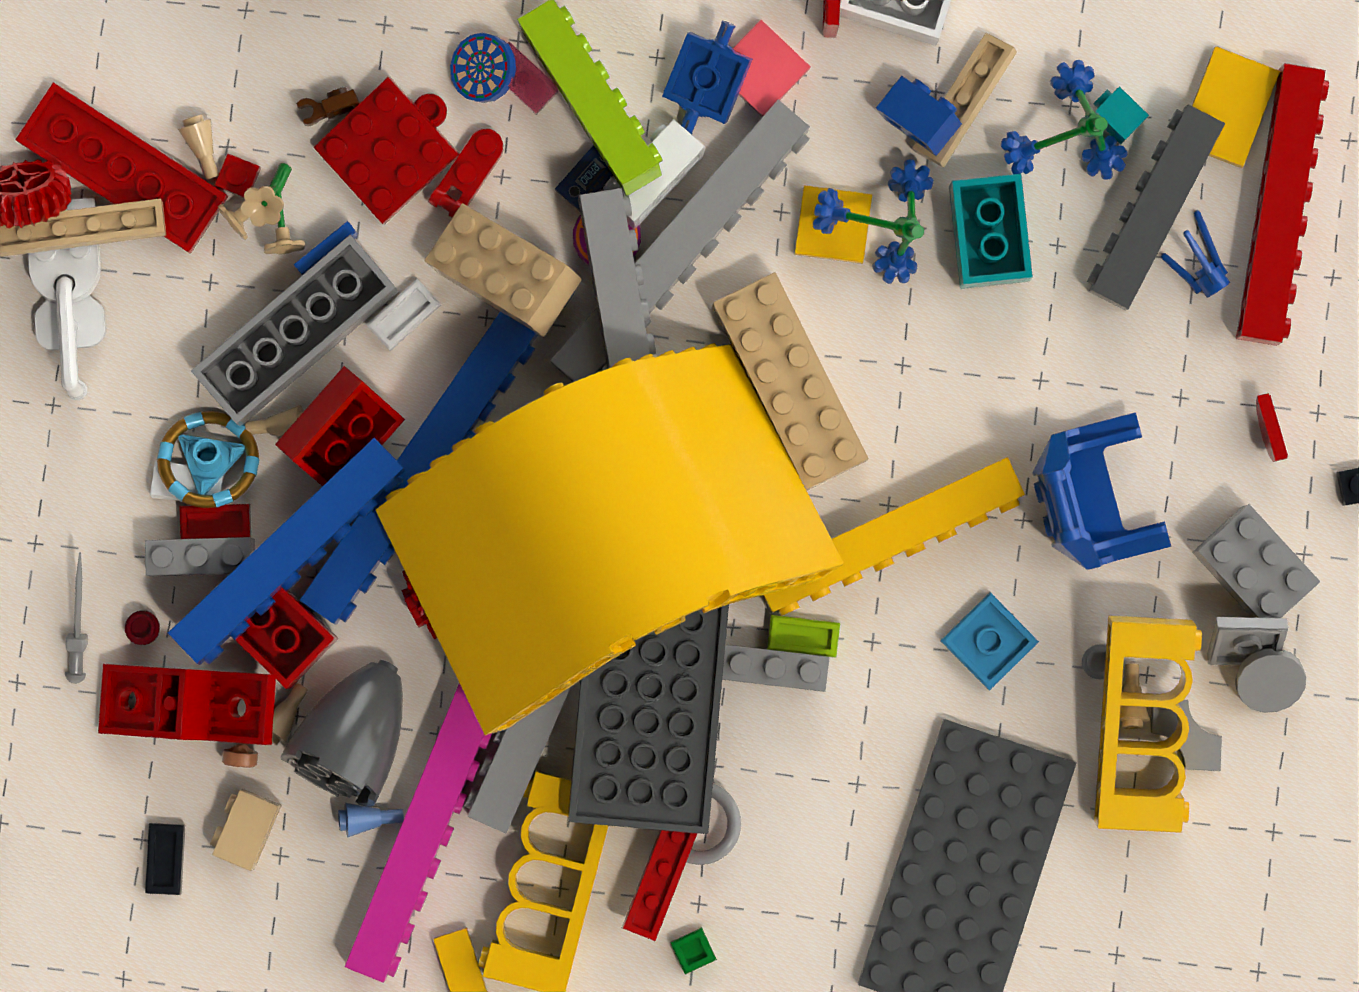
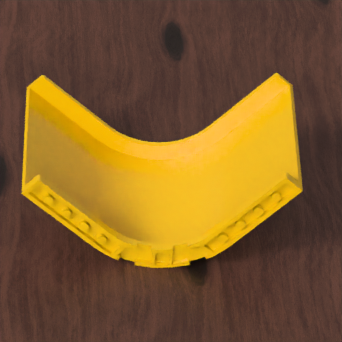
(601, 523)

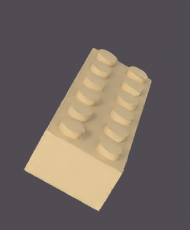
(790, 381)

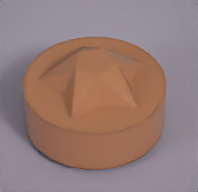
(240, 756)

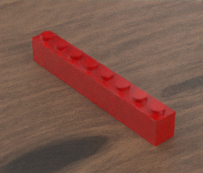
(1281, 205)

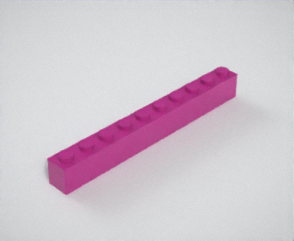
(418, 842)

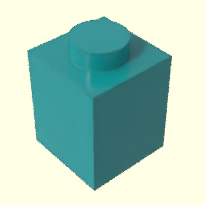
(1120, 112)

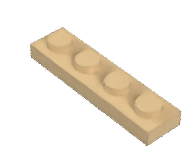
(972, 90)

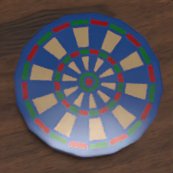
(482, 67)

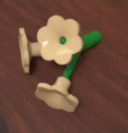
(264, 207)

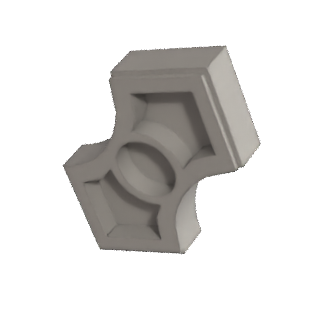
(1200, 749)

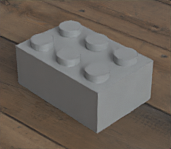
(1256, 565)

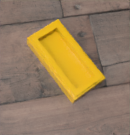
(460, 962)

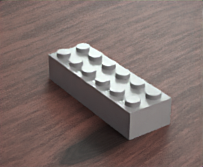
(294, 331)

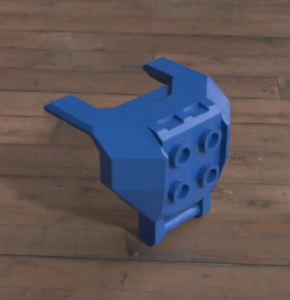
(1082, 500)

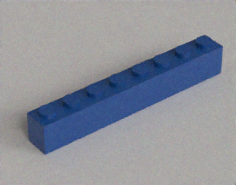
(286, 552)

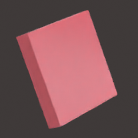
(772, 70)

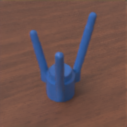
(1211, 275)

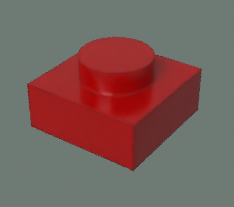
(237, 175)

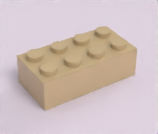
(503, 270)

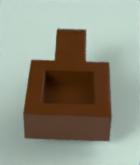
(337, 103)

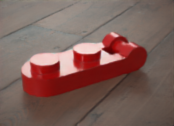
(469, 170)

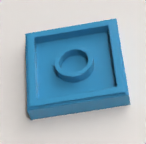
(989, 641)

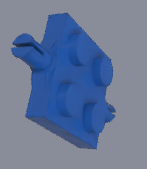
(707, 77)

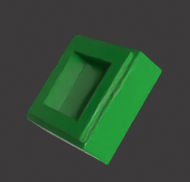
(693, 950)

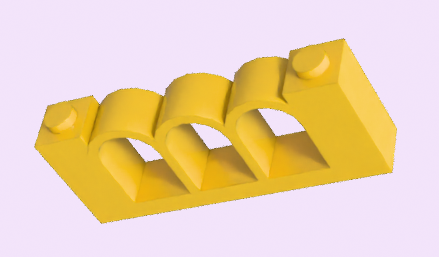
(1143, 808)
(525, 966)

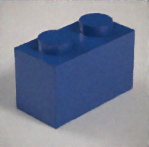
(919, 114)

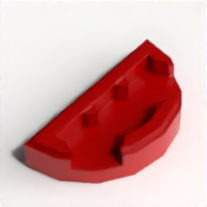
(1270, 428)

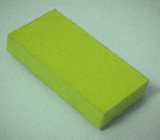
(803, 636)

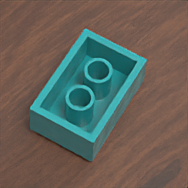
(990, 231)

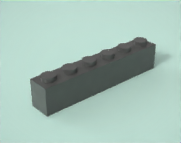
(1156, 206)

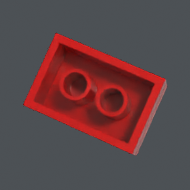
(338, 426)
(286, 639)

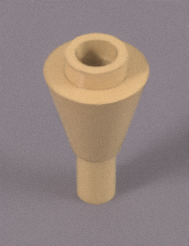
(199, 139)
(275, 424)
(285, 714)
(1133, 716)

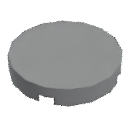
(1270, 680)

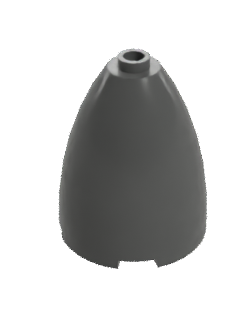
(351, 734)

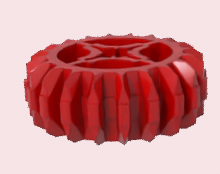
(32, 192)

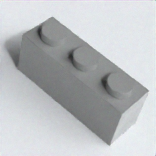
(196, 556)
(775, 668)

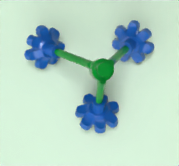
(1103, 153)
(897, 257)

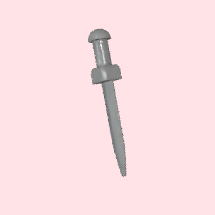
(76, 642)

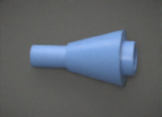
(359, 818)

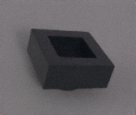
(1349, 486)

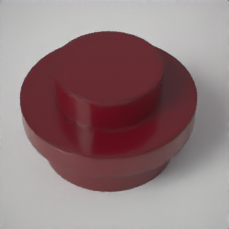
(142, 627)

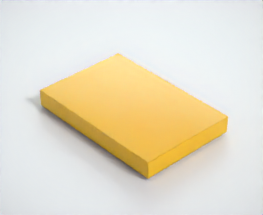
(1236, 94)

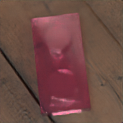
(531, 84)

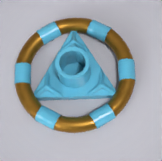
(208, 460)

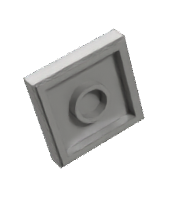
(1240, 637)

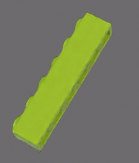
(590, 97)

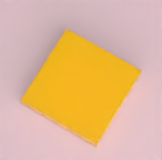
(847, 239)

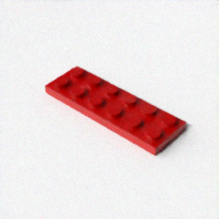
(120, 164)

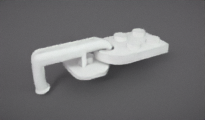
(69, 315)

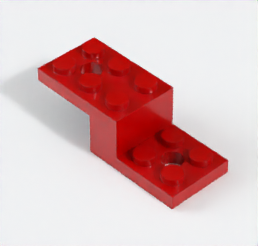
(187, 704)

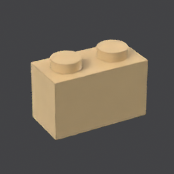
(245, 829)

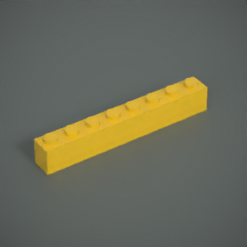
(909, 527)

